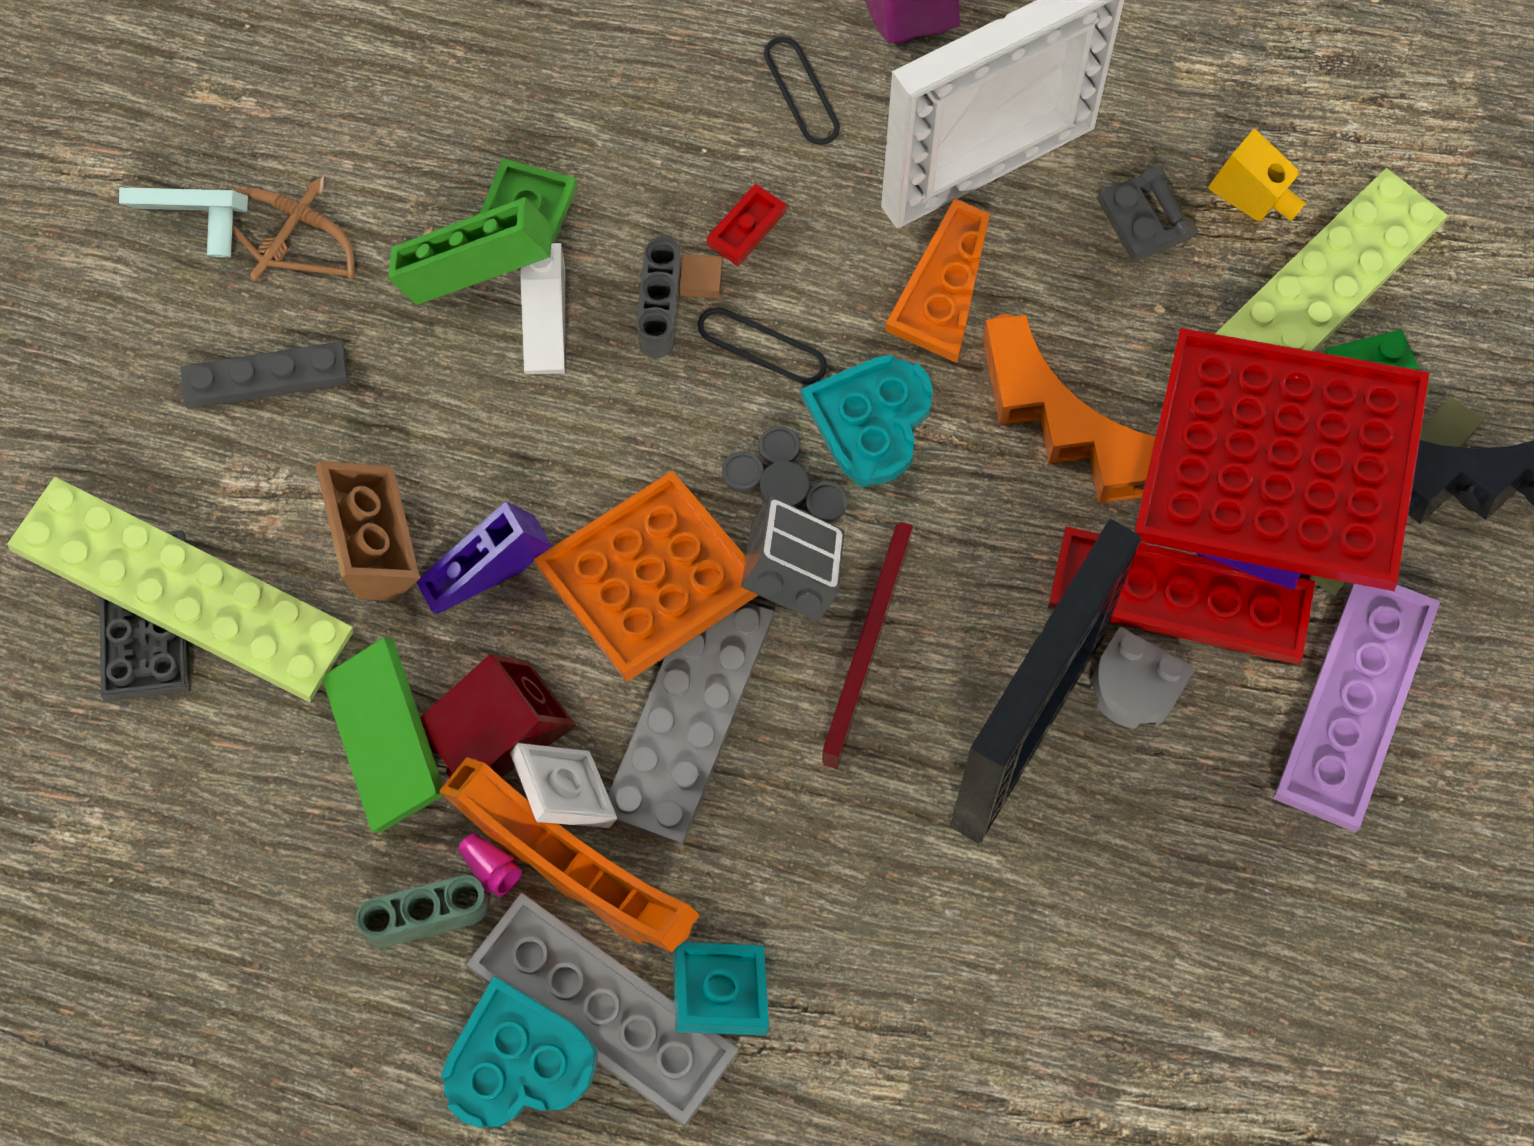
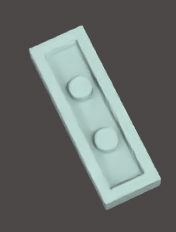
(218, 203)

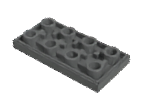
(140, 655)

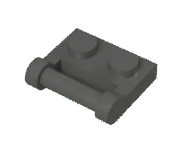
(1135, 219)

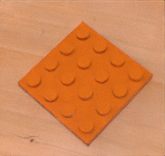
(648, 575)

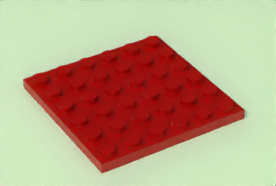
(1285, 459)

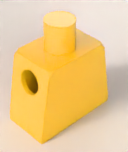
(1258, 179)

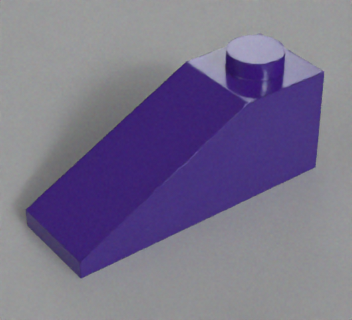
(484, 558)

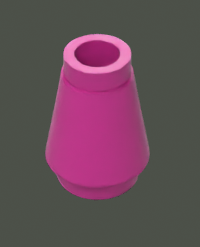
(490, 864)

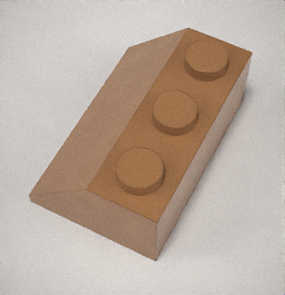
(368, 529)

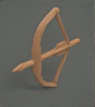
(275, 246)

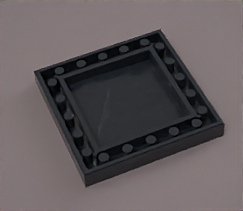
(1043, 682)

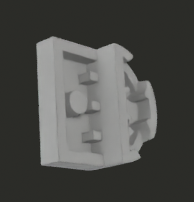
(1138, 681)

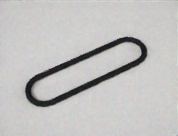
(787, 97)
(819, 355)

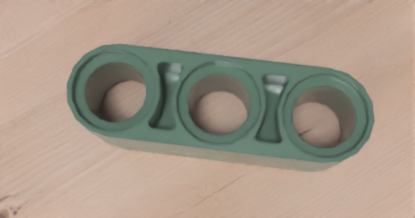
(402, 904)

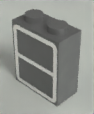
(793, 559)

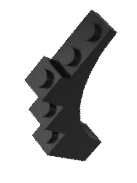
(1476, 477)

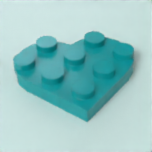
(870, 416)
(516, 1058)

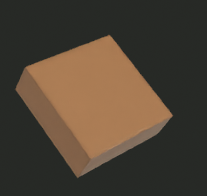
(701, 276)

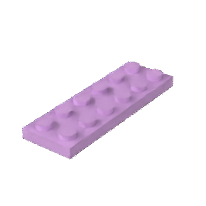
(1356, 704)

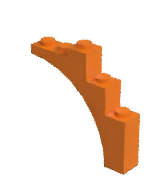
(569, 864)

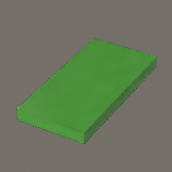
(383, 735)

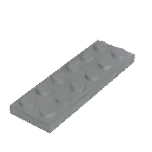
(687, 726)
(610, 1003)

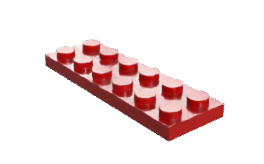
(1199, 600)

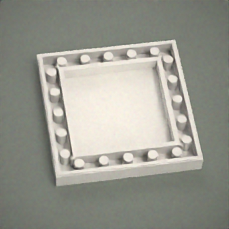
(994, 101)

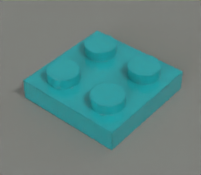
(720, 989)

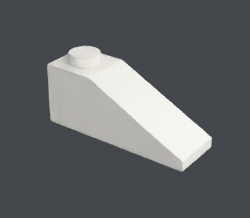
(544, 314)

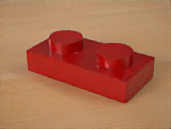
(746, 224)

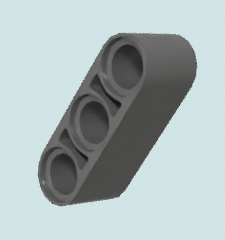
(659, 280)

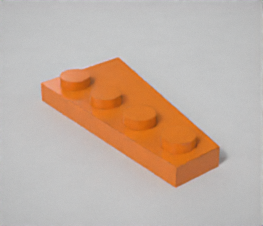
(940, 291)

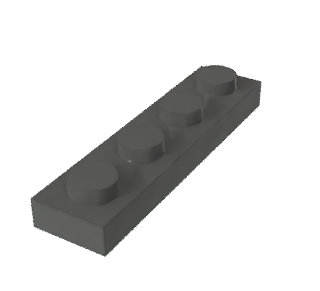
(264, 375)

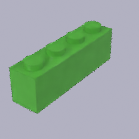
(470, 251)

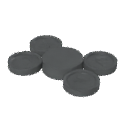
(783, 478)

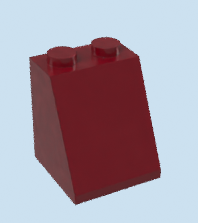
(492, 712)

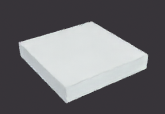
(563, 786)

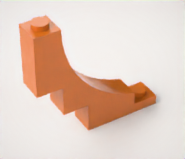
(1071, 430)

